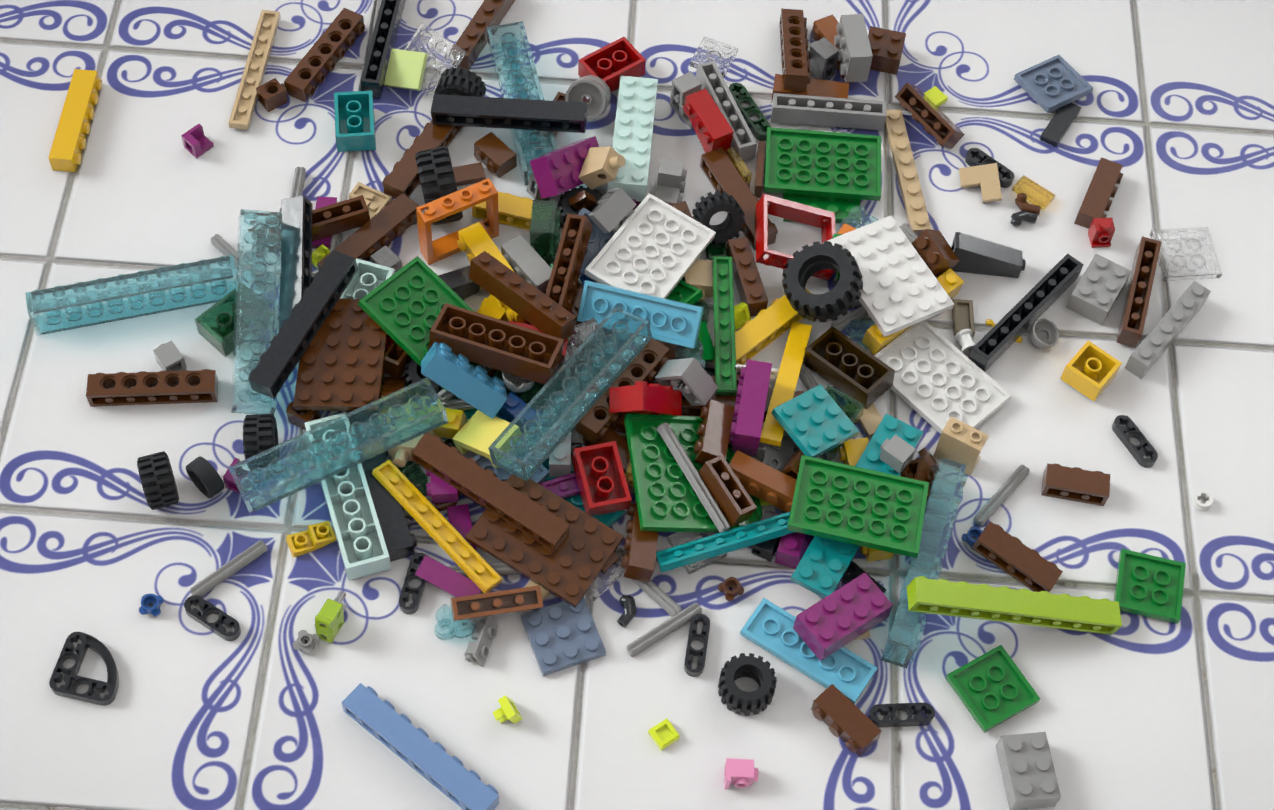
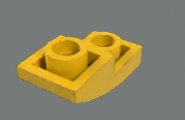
(313, 538)

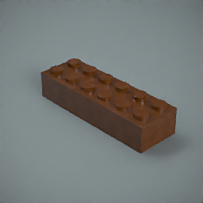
(497, 343)

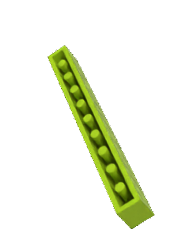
(1013, 605)

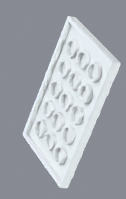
(651, 249)
(895, 279)
(940, 378)

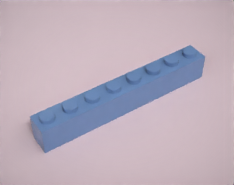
(419, 751)

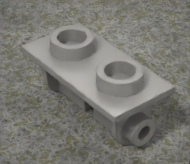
(484, 634)

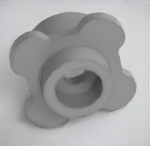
(309, 647)

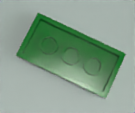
(839, 206)

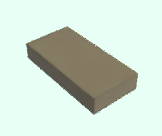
(963, 315)

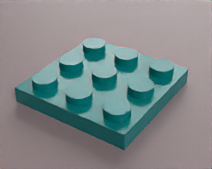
(815, 422)

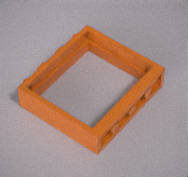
(451, 204)

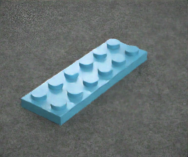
(668, 319)
(774, 632)

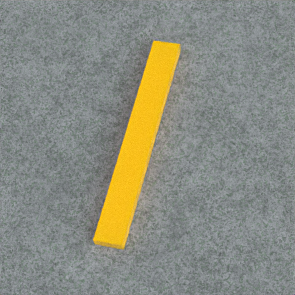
(786, 380)
(437, 526)

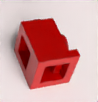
(1101, 232)

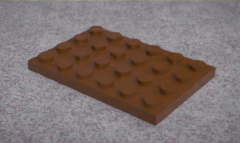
(342, 362)
(575, 562)

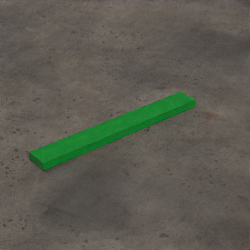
(724, 326)

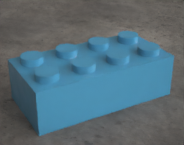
(464, 379)

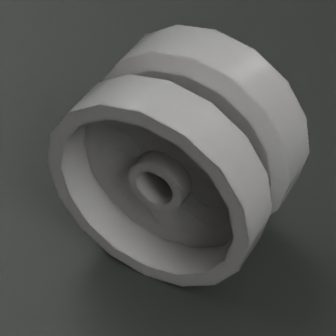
(595, 89)

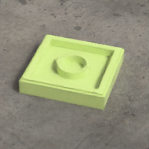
(405, 69)

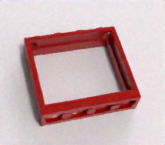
(795, 212)

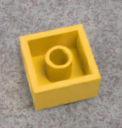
(1091, 370)

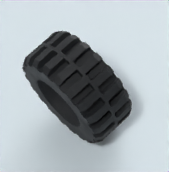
(437, 177)
(812, 260)

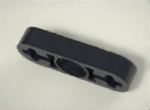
(982, 156)
(1135, 450)
(406, 589)
(208, 609)
(693, 636)
(907, 707)

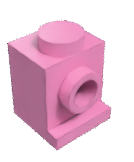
(739, 773)

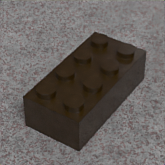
(849, 367)

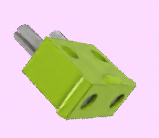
(330, 618)

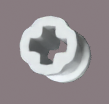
(966, 340)

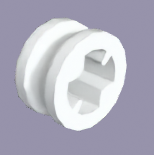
(1207, 497)

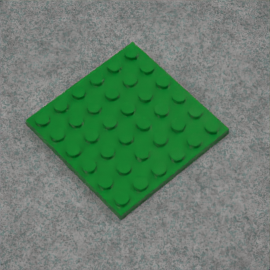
(661, 489)

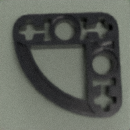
(71, 679)

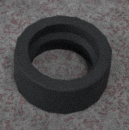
(205, 477)

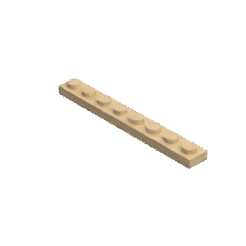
(254, 69)
(906, 171)

